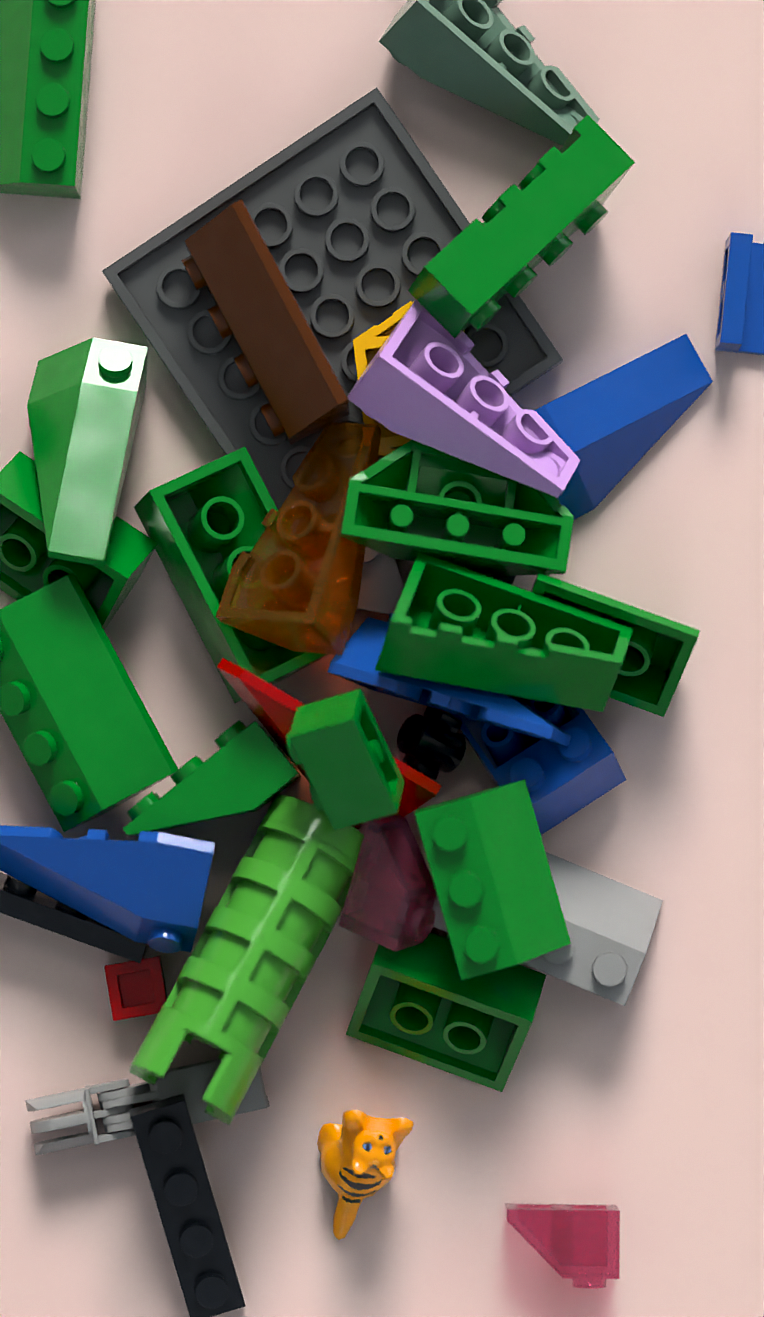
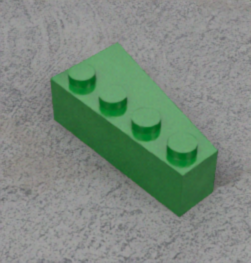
(500, 638)

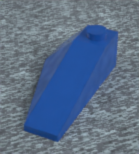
(622, 417)
(497, 709)
(137, 888)

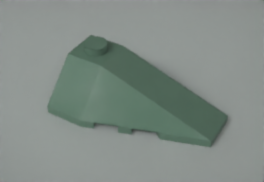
(487, 61)

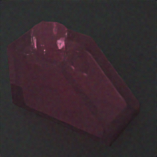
(390, 887)
(572, 1238)

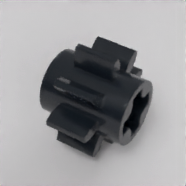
(431, 742)

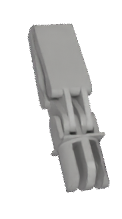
(119, 1097)

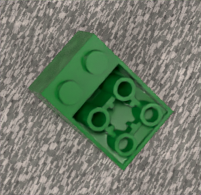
(229, 783)

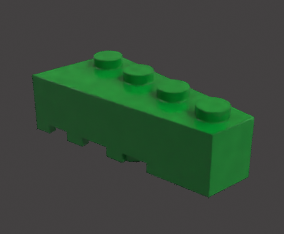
(522, 230)

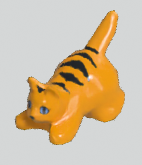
(358, 1160)

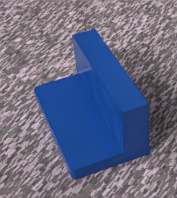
(741, 297)

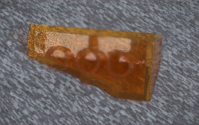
(301, 574)

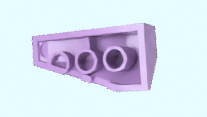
(444, 398)

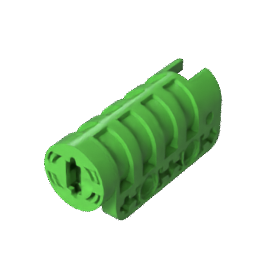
(256, 950)

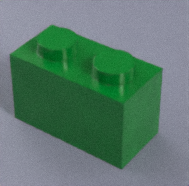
(345, 760)

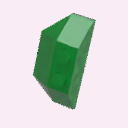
(457, 514)

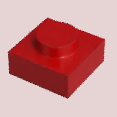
(136, 988)

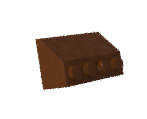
(266, 325)

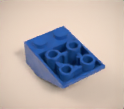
(556, 776)

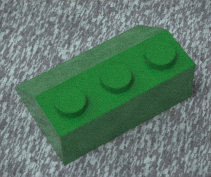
(24, 550)
(655, 649)
(492, 879)
(427, 1013)

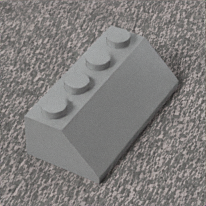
(606, 929)

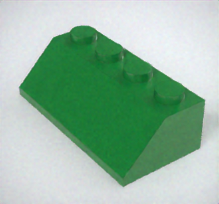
(44, 95)
(200, 533)
(75, 706)

